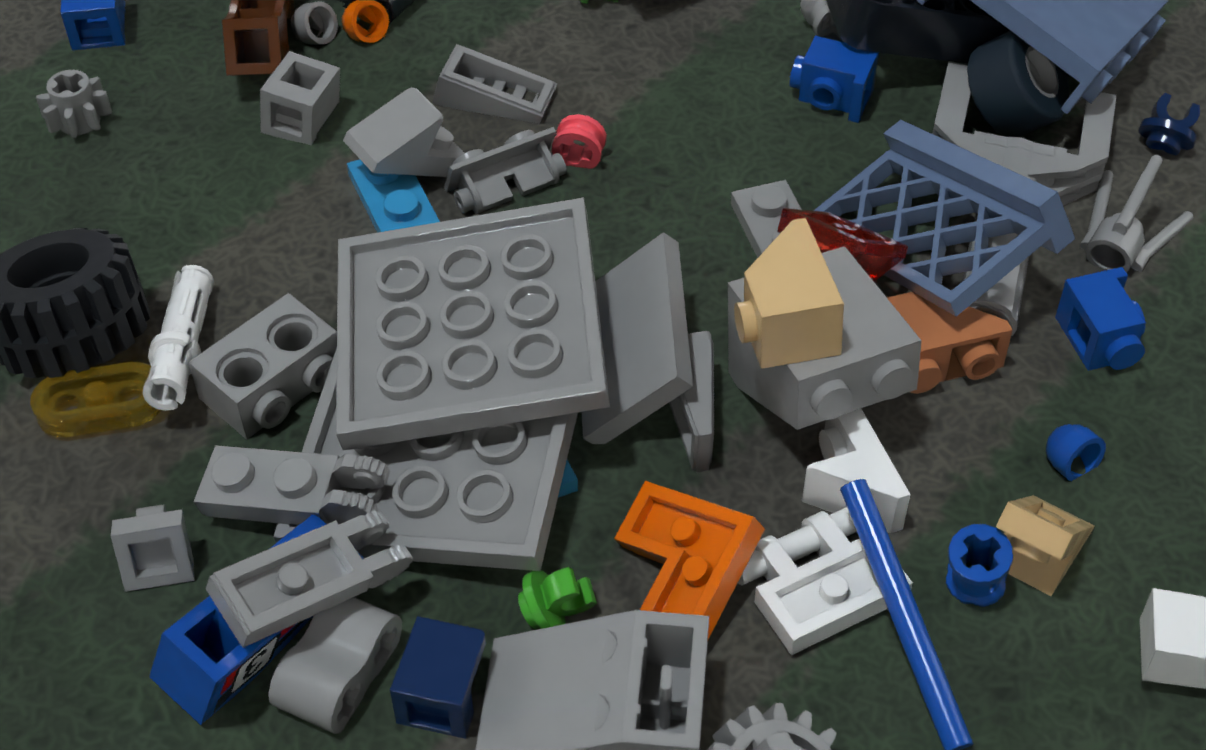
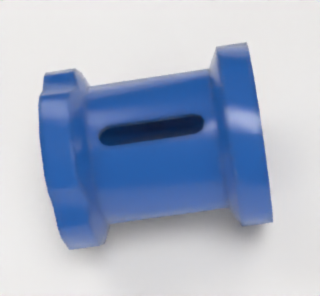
(984, 547)

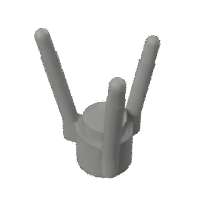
(1120, 238)

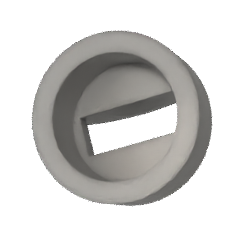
(316, 16)

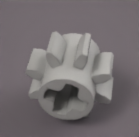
(73, 103)

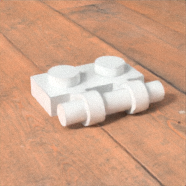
(822, 595)

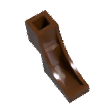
(256, 35)

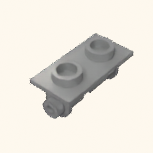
(484, 174)

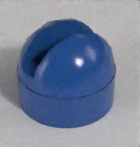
(1070, 442)

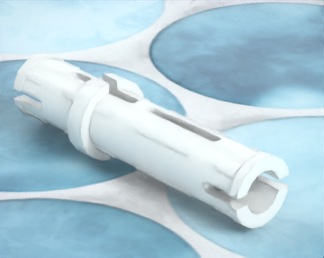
(178, 339)

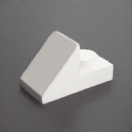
(853, 454)

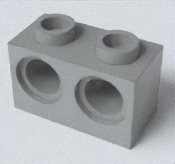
(265, 366)

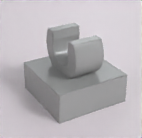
(152, 548)

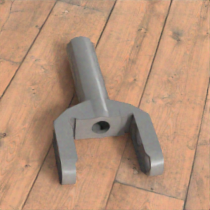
(1049, 165)

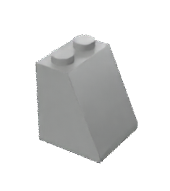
(875, 362)

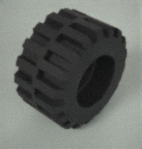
(68, 302)

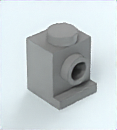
(298, 98)

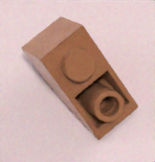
(951, 345)

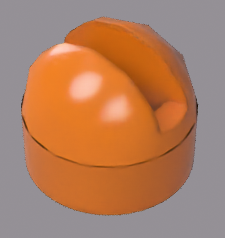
(370, 12)

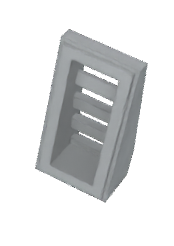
(463, 87)
(695, 407)

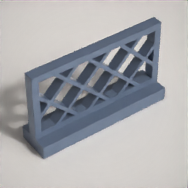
(965, 186)

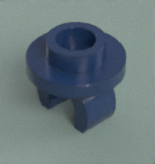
(1168, 133)

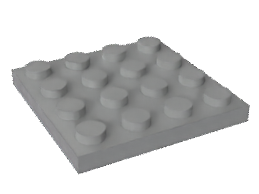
(467, 325)
(460, 494)

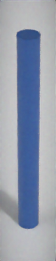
(906, 616)

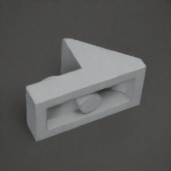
(404, 138)

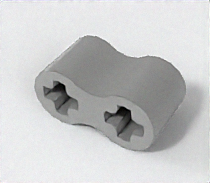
(335, 663)

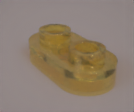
(99, 400)

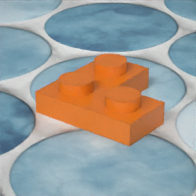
(697, 543)

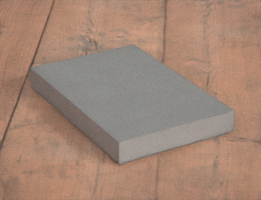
(641, 338)

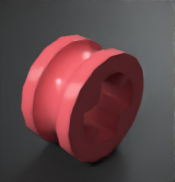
(582, 129)

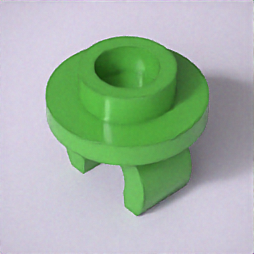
(553, 596)

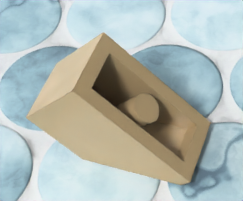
(790, 302)

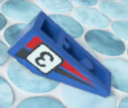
(202, 659)

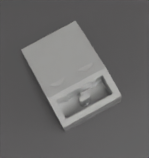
(598, 685)

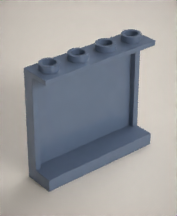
(1081, 36)

